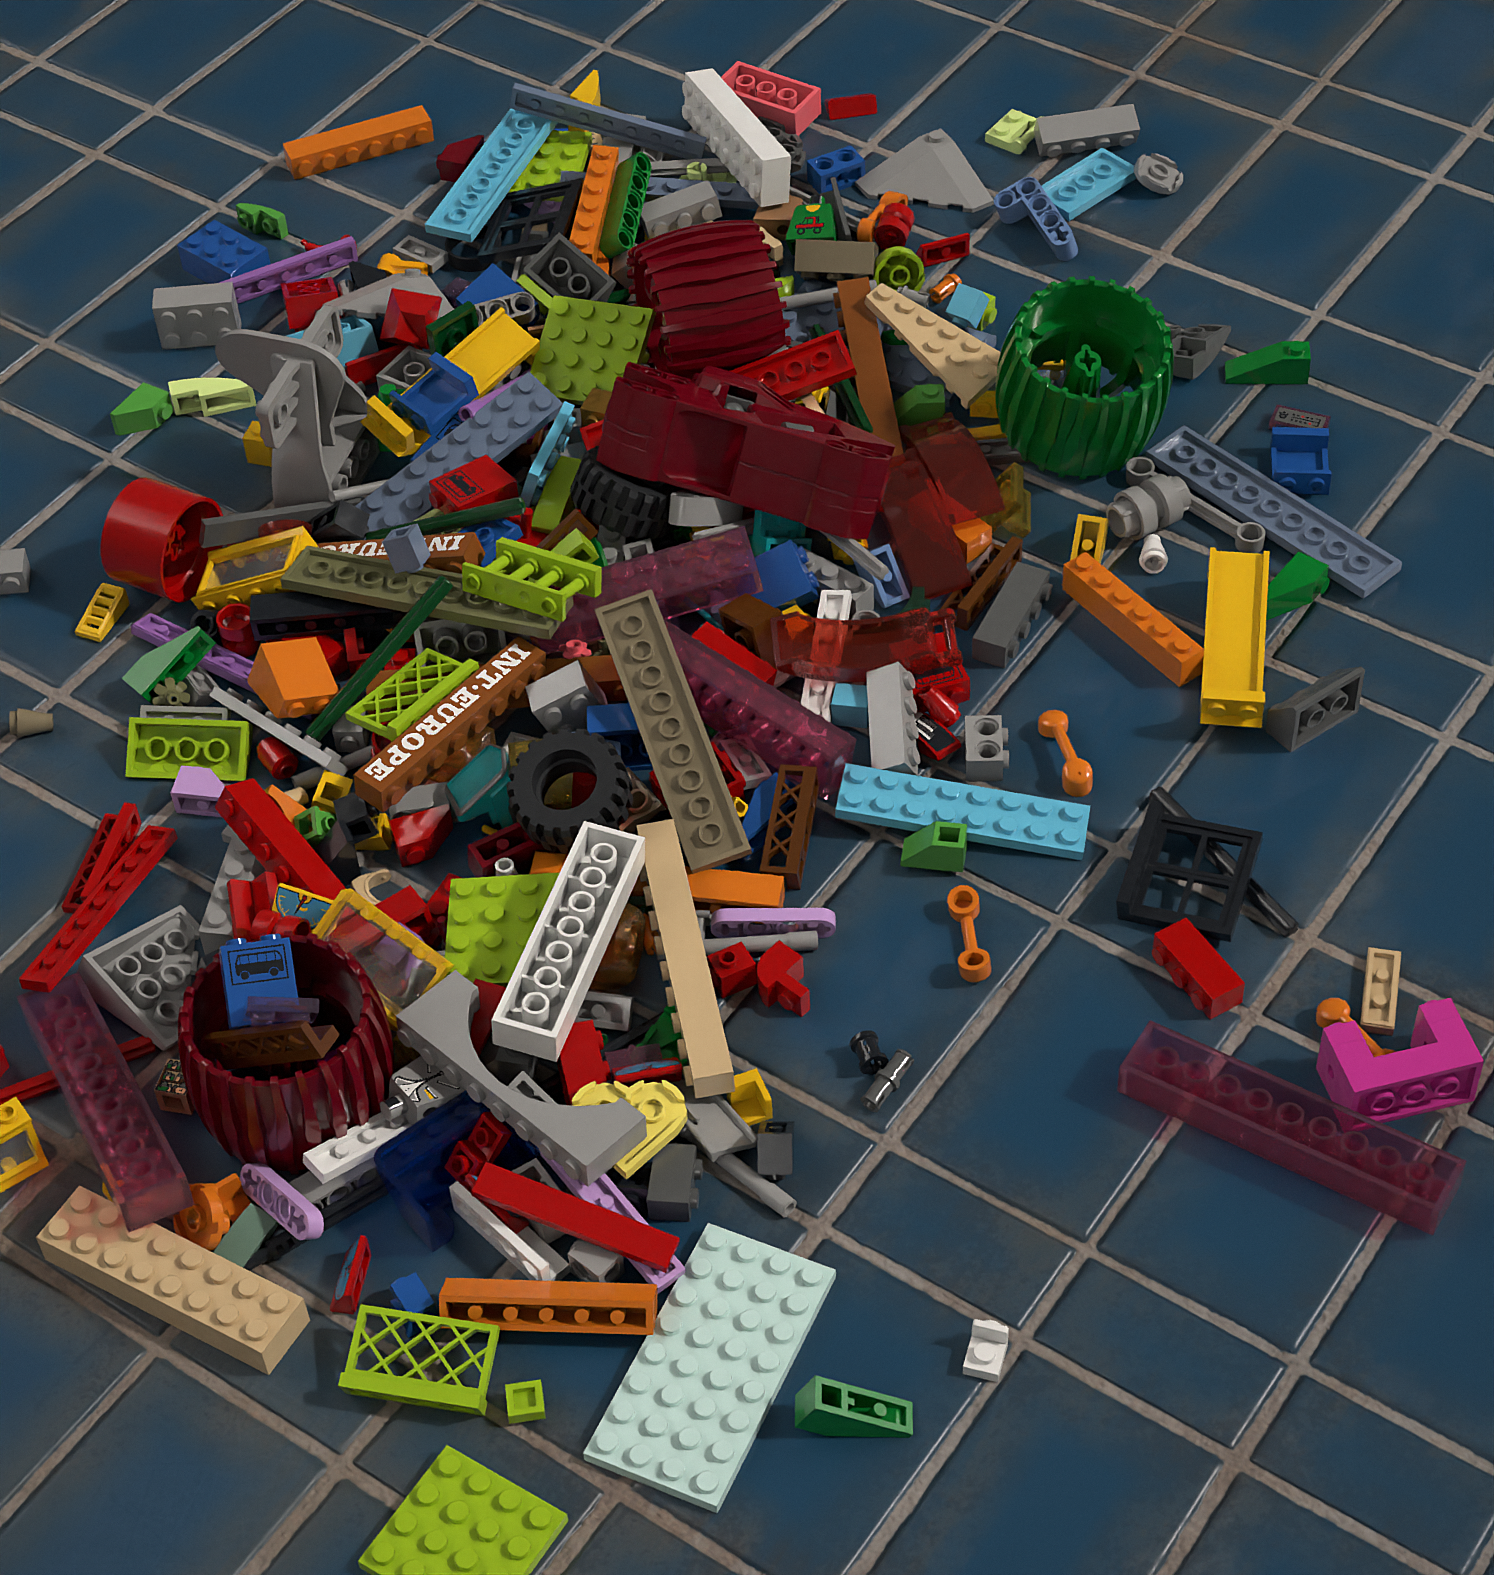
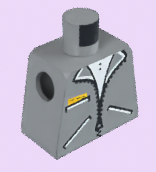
(418, 1091)

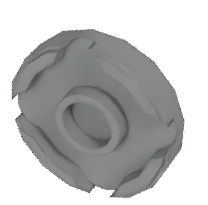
(1158, 173)

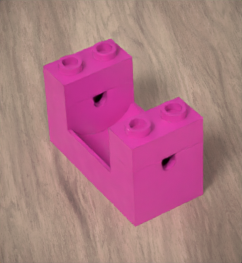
(1430, 1076)

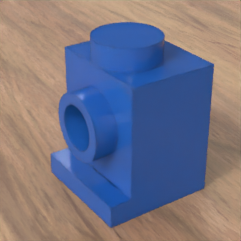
(412, 1296)

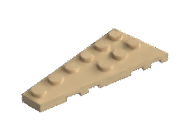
(943, 348)

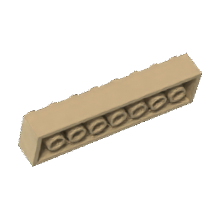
(175, 1280)

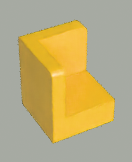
(751, 1098)

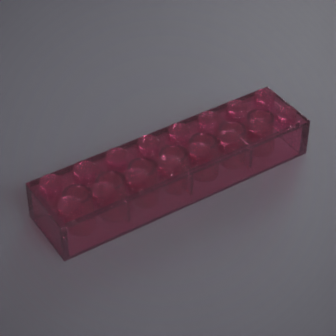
(681, 579)
(761, 715)

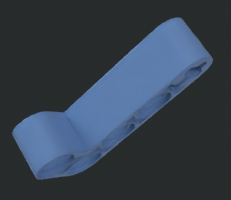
(1030, 199)

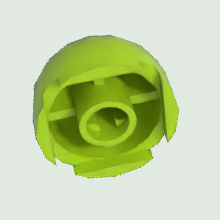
(899, 267)

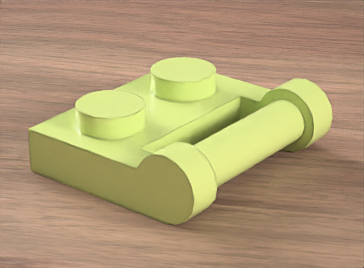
(1009, 129)

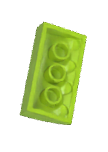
(164, 744)

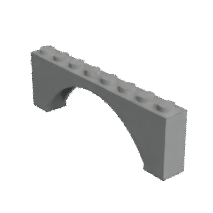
(576, 1137)

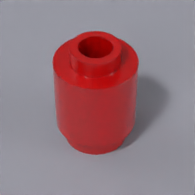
(277, 758)

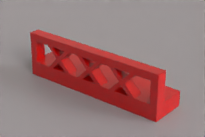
(113, 847)

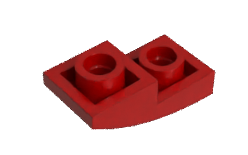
(482, 1146)

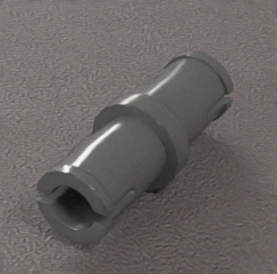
(887, 1080)

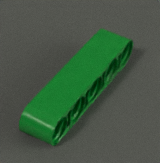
(625, 205)

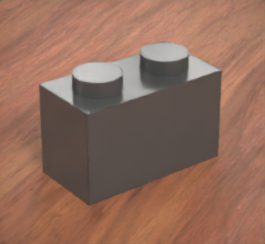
(672, 1183)

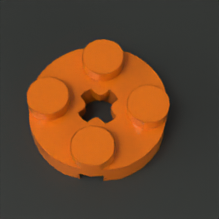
(205, 1220)

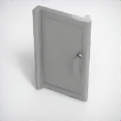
(715, 1124)

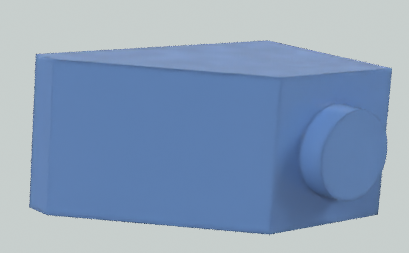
(892, 587)

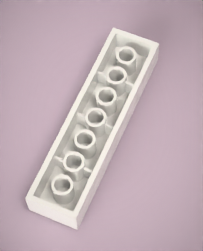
(737, 137)
(568, 941)

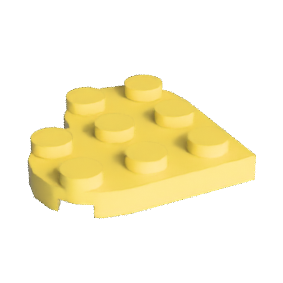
(660, 1104)

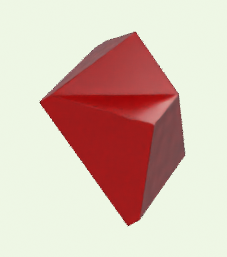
(407, 317)

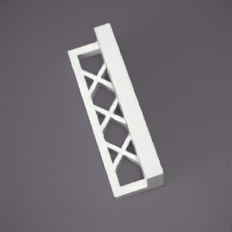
(523, 1249)

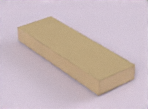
(1380, 991)

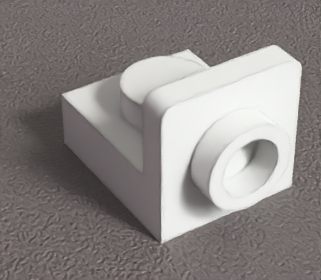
(986, 1350)

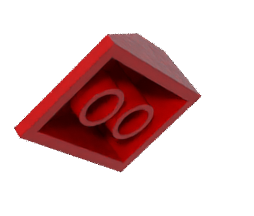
(305, 298)

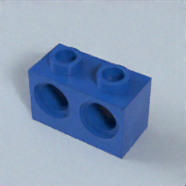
(842, 164)

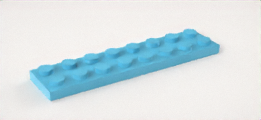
(489, 176)
(990, 814)

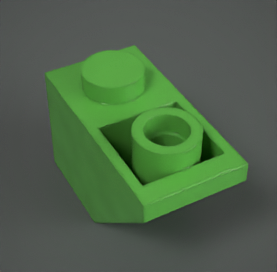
(936, 847)

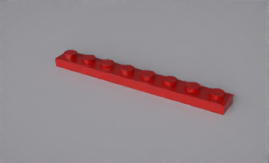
(97, 909)

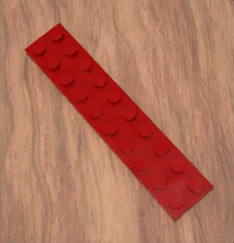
(788, 373)

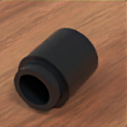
(202, 619)

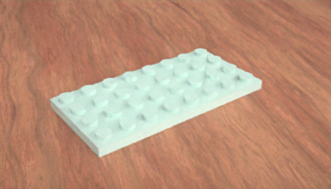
(710, 1367)

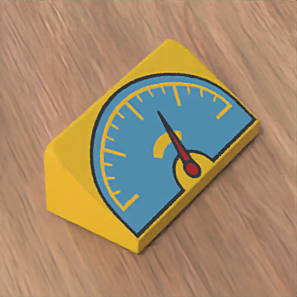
(300, 904)

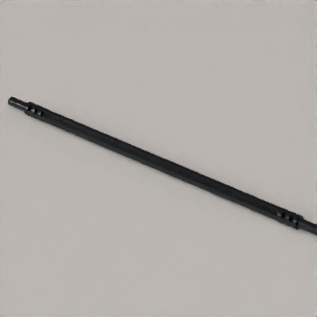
(375, 1189)

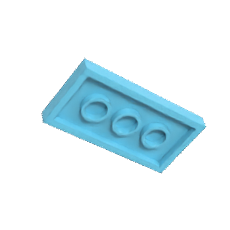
(1088, 182)
(548, 455)

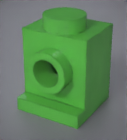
(319, 821)

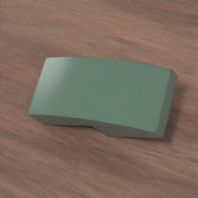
(246, 1235)

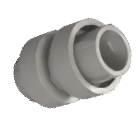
(1145, 508)

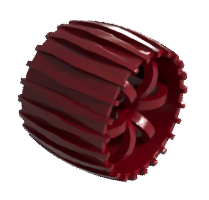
(709, 297)
(301, 1099)

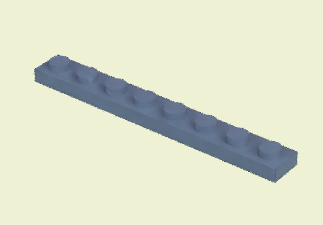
(607, 122)
(728, 194)

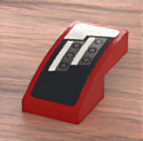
(934, 737)

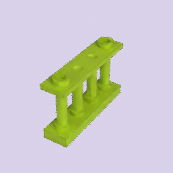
(535, 563)

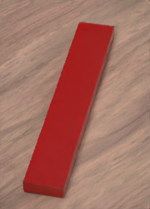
(575, 1217)

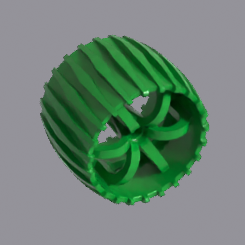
(1080, 425)

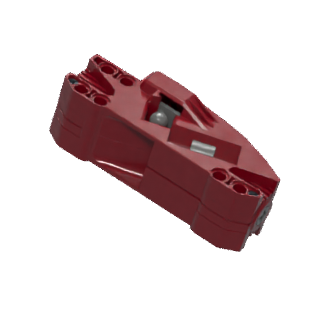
(745, 447)

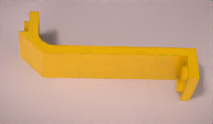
(484, 354)
(1234, 639)

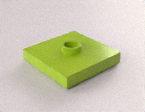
(539, 295)

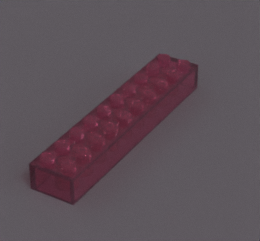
(106, 1103)
(1292, 1127)

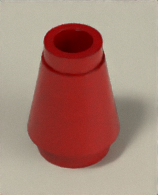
(939, 705)

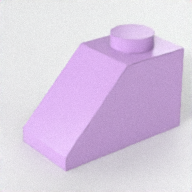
(196, 791)

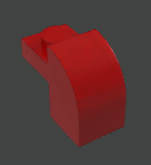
(779, 979)

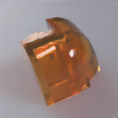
(623, 951)

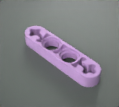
(726, 921)
(282, 1201)

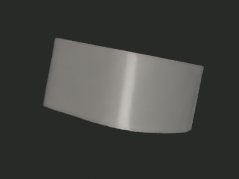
(697, 509)

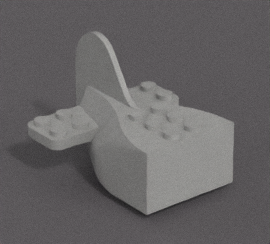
(306, 409)

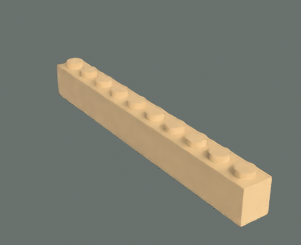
(684, 963)

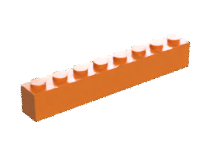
(709, 888)

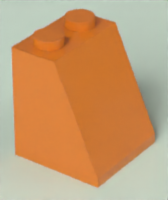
(292, 678)

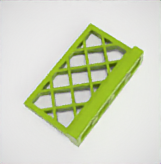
(421, 702)
(412, 1390)

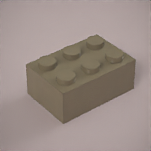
(835, 259)

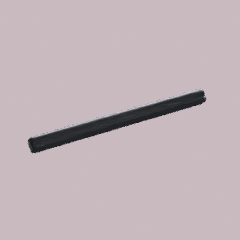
(1226, 865)

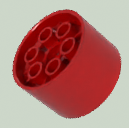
(154, 538)

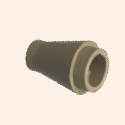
(29, 722)

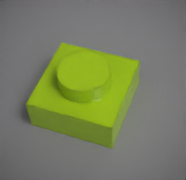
(525, 1401)

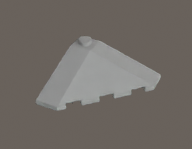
(931, 172)
(374, 298)
(146, 974)

